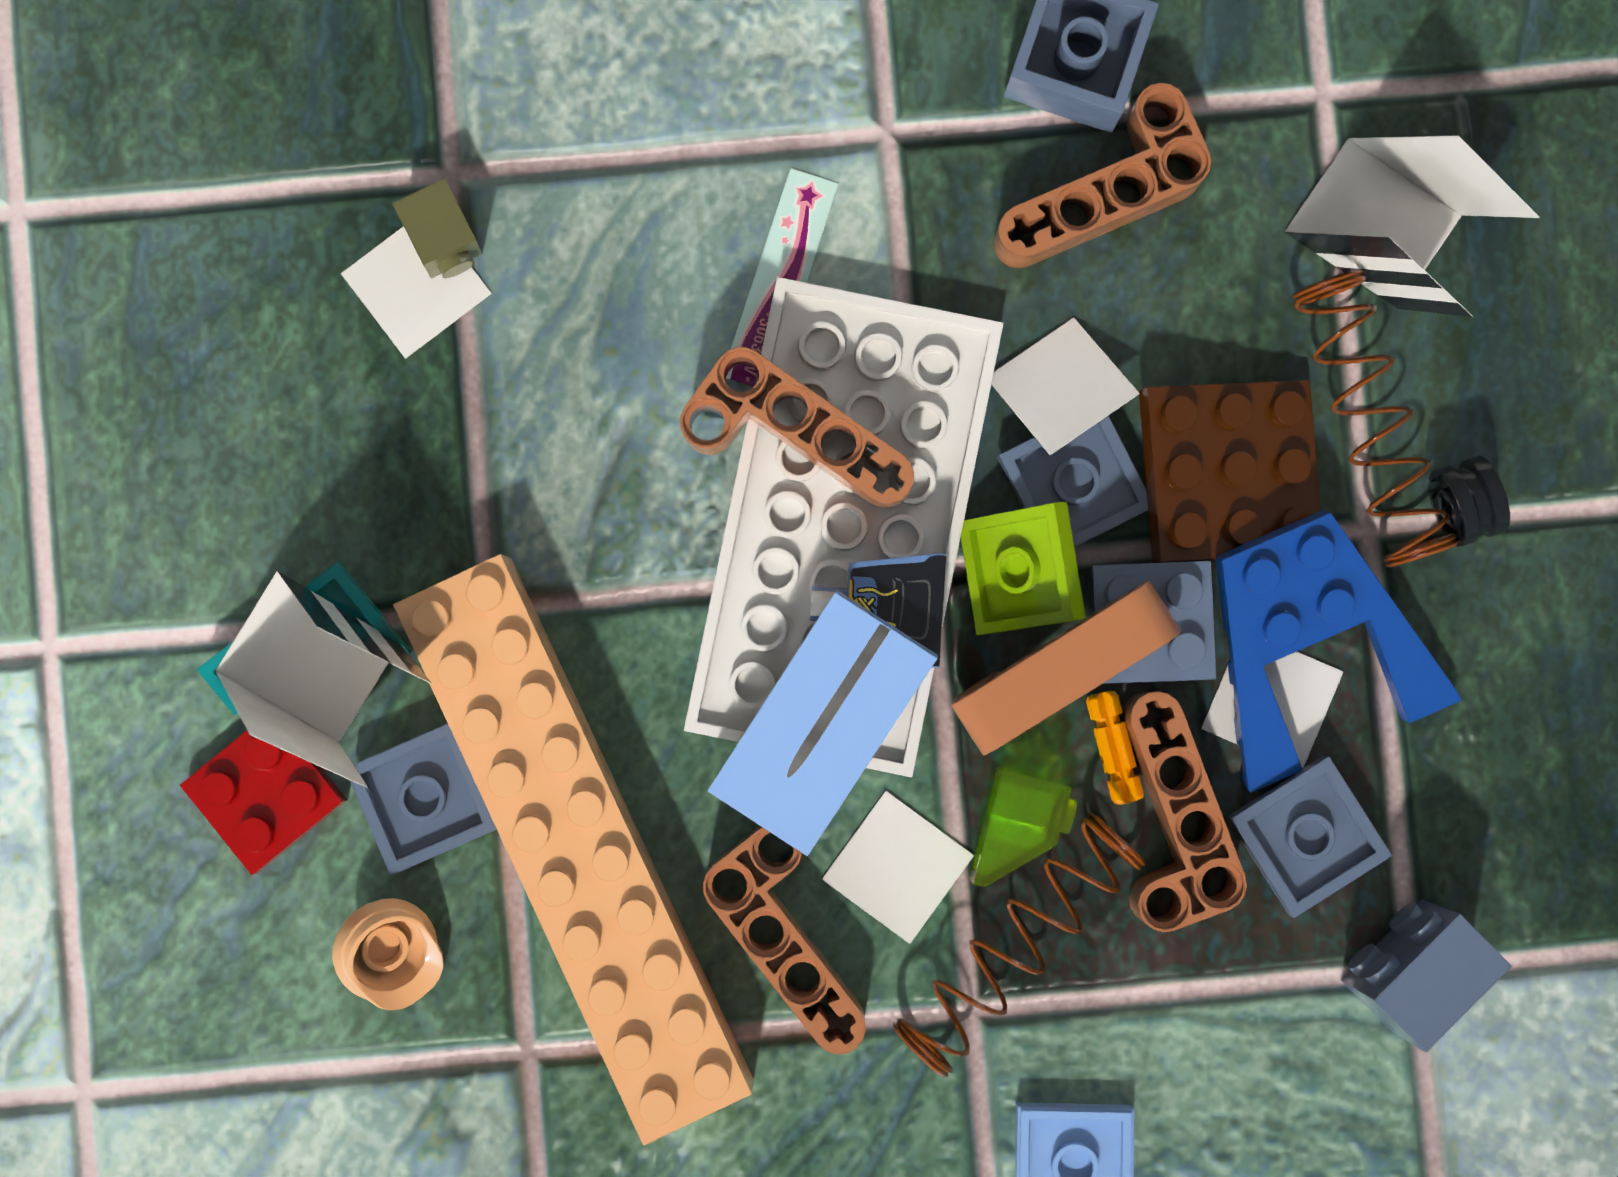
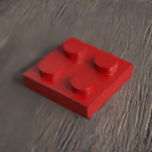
(261, 798)

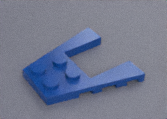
(1293, 594)

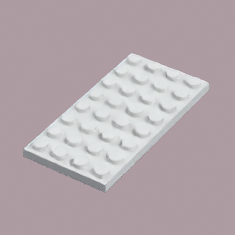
(917, 385)

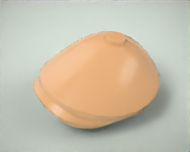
(388, 954)

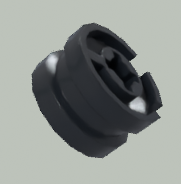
(1472, 498)

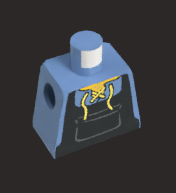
(899, 591)

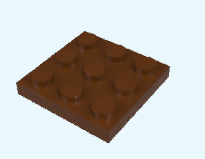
(1226, 464)

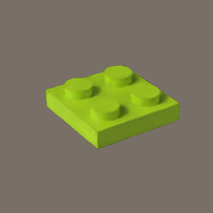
(1022, 569)

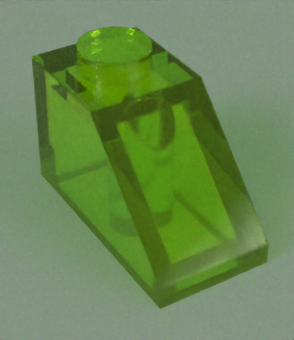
(1020, 823)

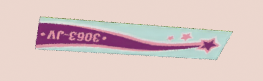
(786, 255)

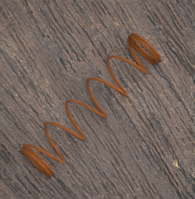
(1327, 288)
(924, 1045)

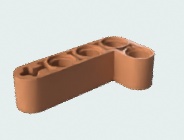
(1096, 191)
(804, 438)
(1065, 668)
(1171, 806)
(792, 946)

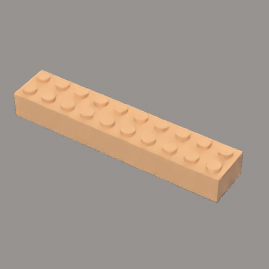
(575, 848)

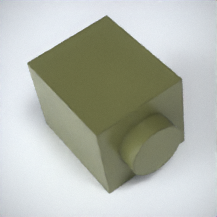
(438, 230)

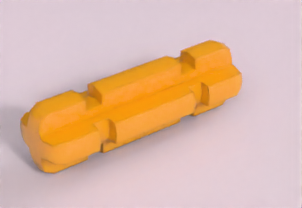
(1115, 747)

